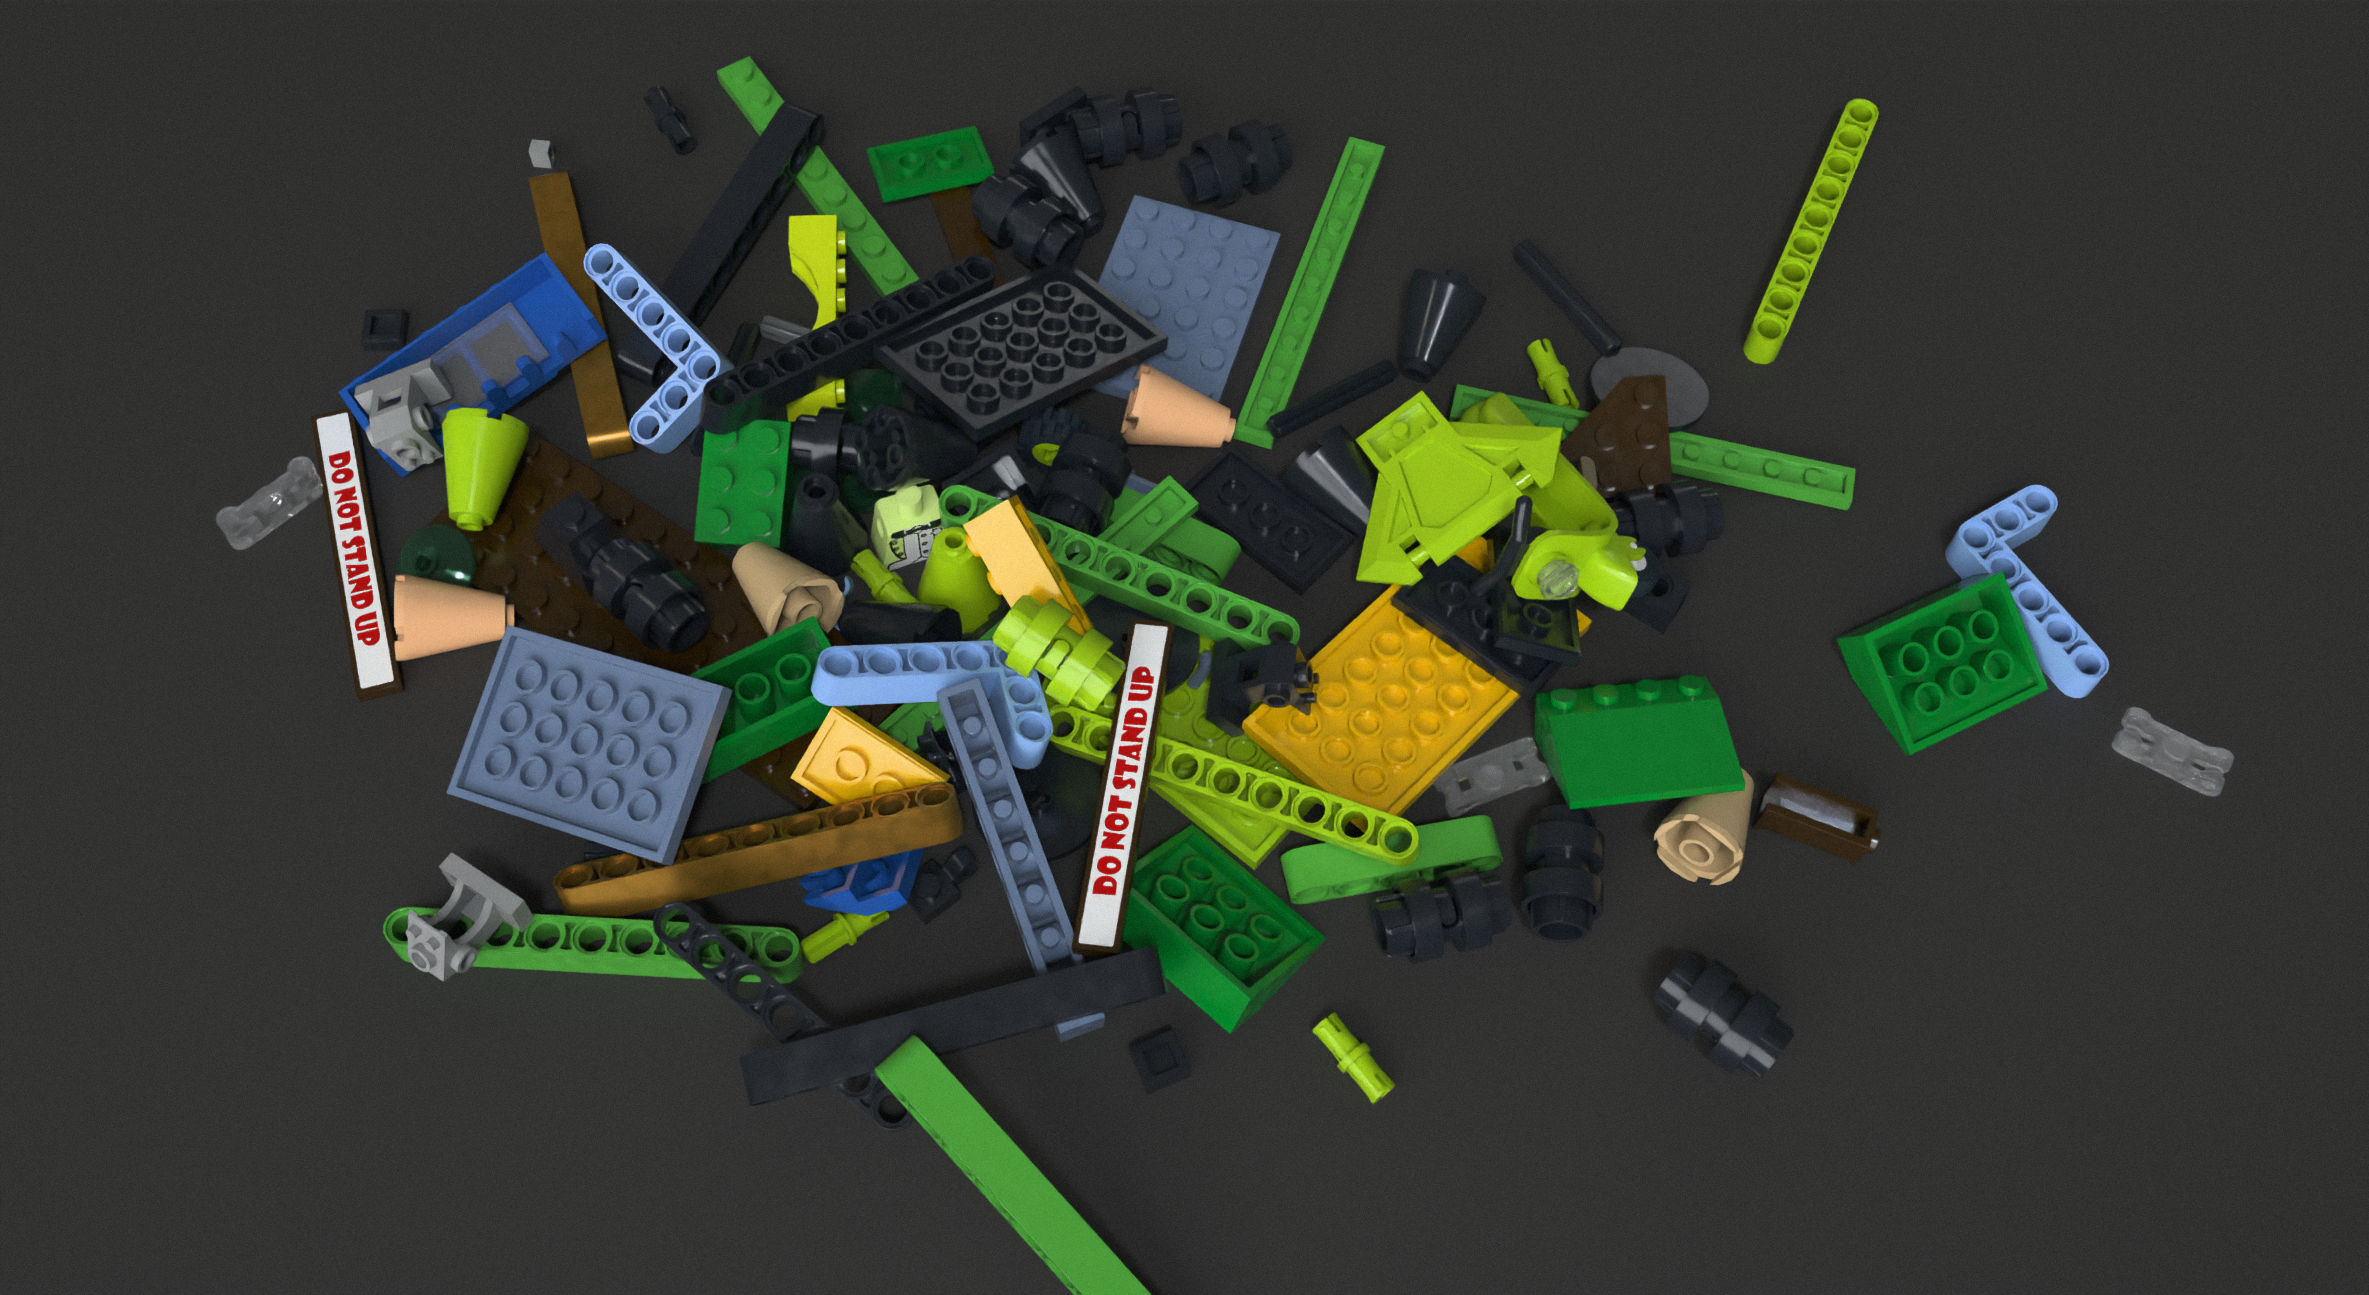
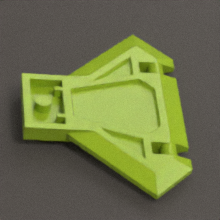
(1444, 485)

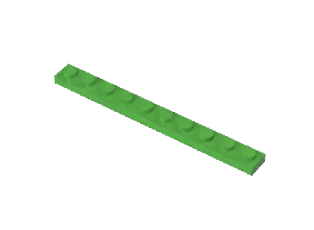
(823, 184)
(1309, 291)
(1707, 457)
(1135, 531)

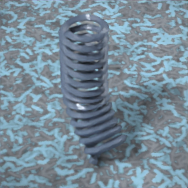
(1203, 663)

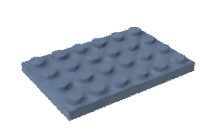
(1194, 283)
(590, 743)

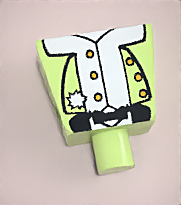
(906, 526)

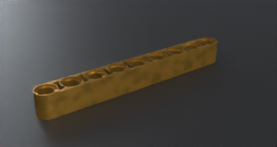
(594, 370)
(764, 852)

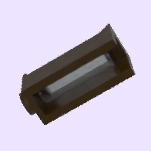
(1818, 818)

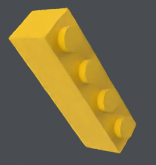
(1021, 560)

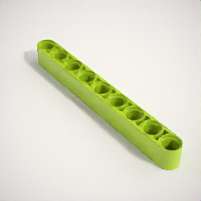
(1810, 232)
(1252, 786)

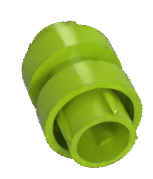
(1031, 640)

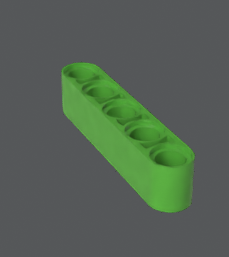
(1189, 548)
(1332, 872)

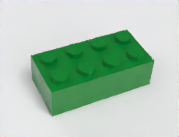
(769, 696)

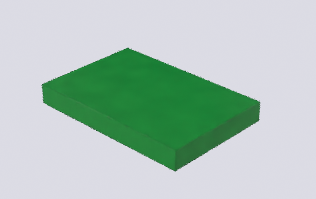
(929, 163)

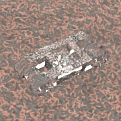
(271, 505)
(2172, 753)
(1492, 776)

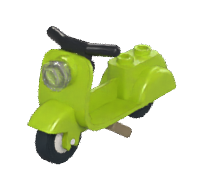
(1570, 533)

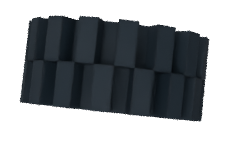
(1043, 435)

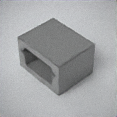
(541, 153)

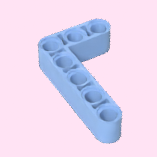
(669, 336)
(1986, 546)
(919, 670)

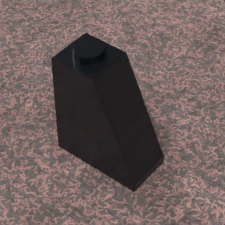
(572, 536)

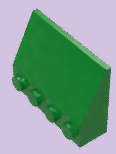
(1944, 661)
(1637, 742)
(1215, 927)

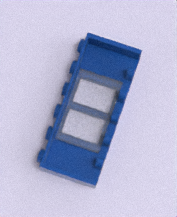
(496, 346)

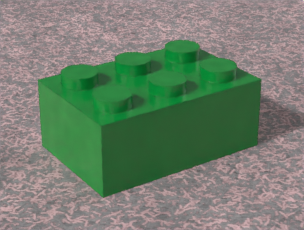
(746, 486)

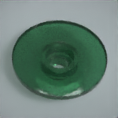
(449, 551)

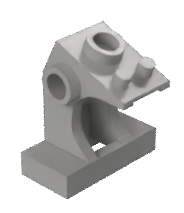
(404, 425)
(478, 900)

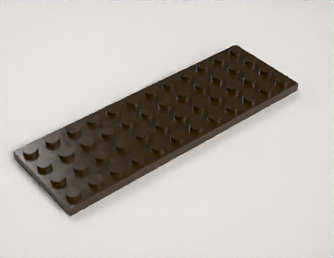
(555, 606)

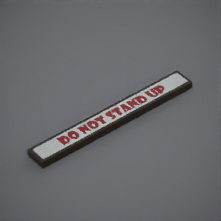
(357, 556)
(1124, 790)

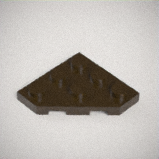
(1626, 437)

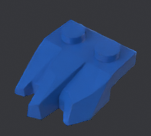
(864, 886)

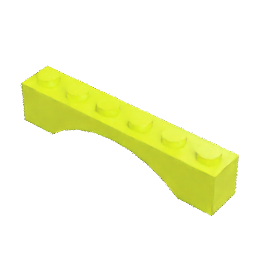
(816, 260)

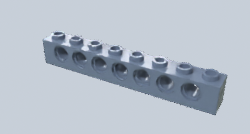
(1011, 837)

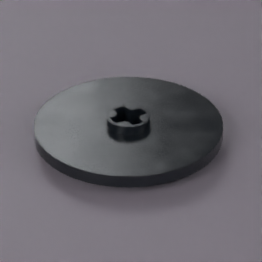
(1685, 388)
(1113, 621)
(1071, 802)

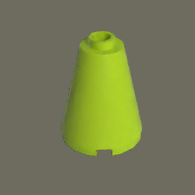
(480, 463)
(958, 580)

